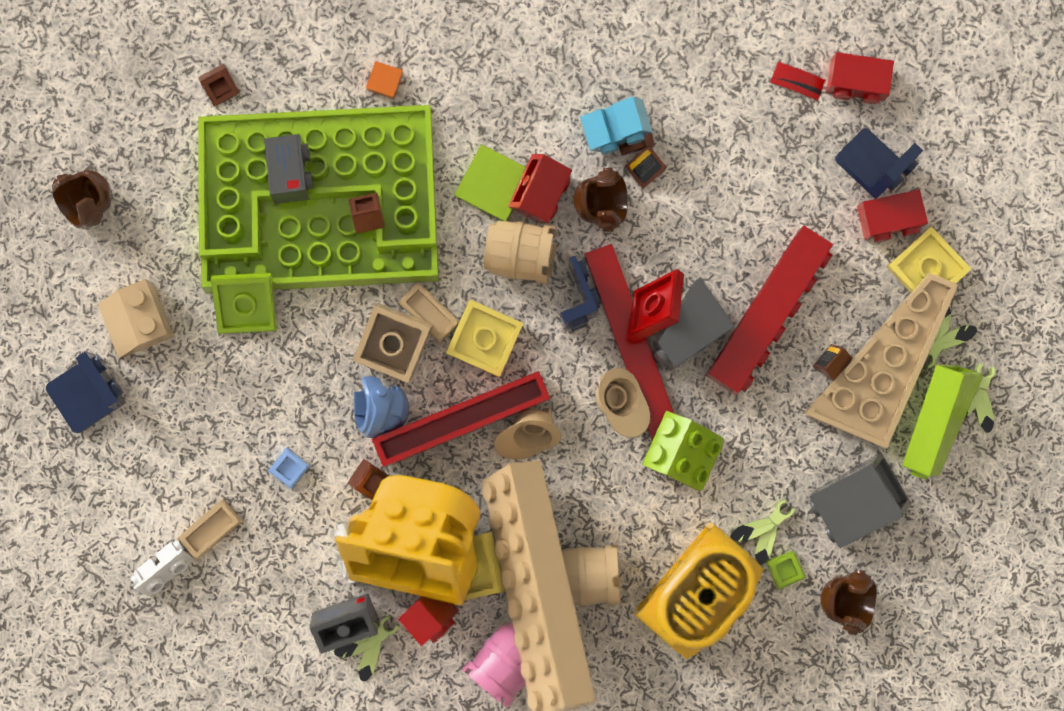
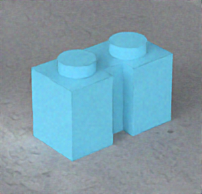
(616, 125)

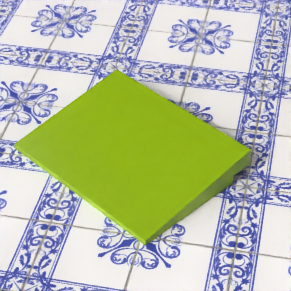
(316, 238)

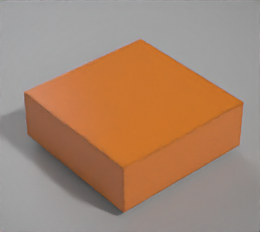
(384, 80)

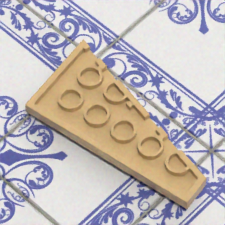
(880, 378)

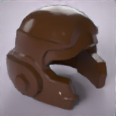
(82, 197)
(602, 200)
(850, 601)

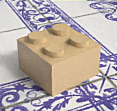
(392, 342)

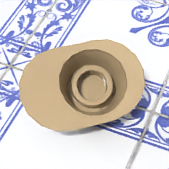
(623, 403)
(528, 435)

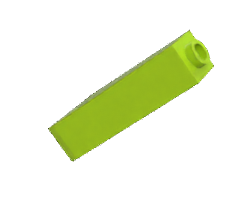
(940, 419)

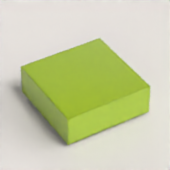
(785, 569)

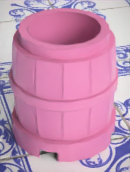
(498, 666)

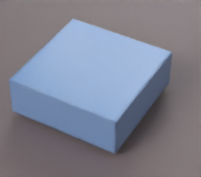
(289, 468)

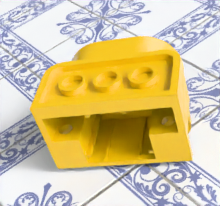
(414, 539)
(673, 603)

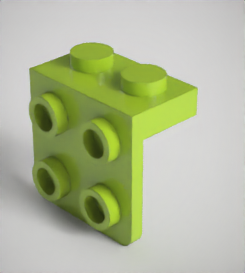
(683, 450)

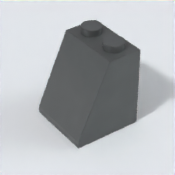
(699, 325)
(860, 501)

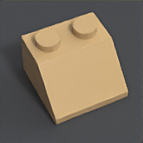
(135, 318)

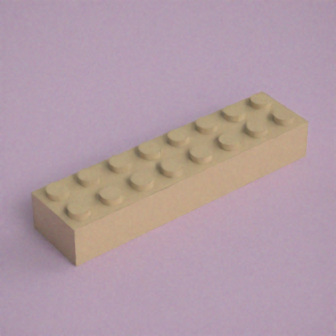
(537, 589)

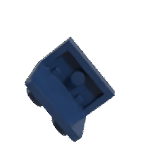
(875, 164)
(579, 316)
(85, 392)

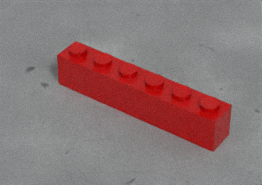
(769, 310)
(461, 419)

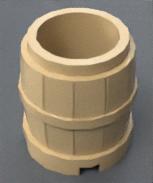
(520, 251)
(593, 574)

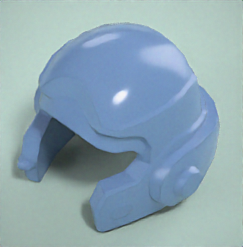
(379, 408)

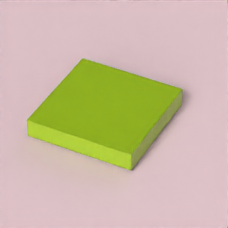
(490, 183)
(244, 303)

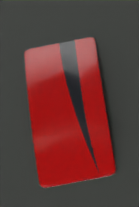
(798, 80)

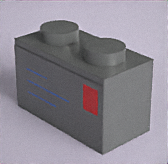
(287, 169)
(344, 623)

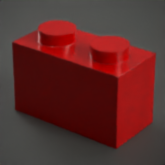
(859, 77)
(540, 188)
(892, 215)
(428, 619)

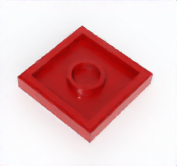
(656, 306)

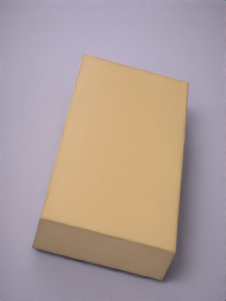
(426, 307)
(210, 529)

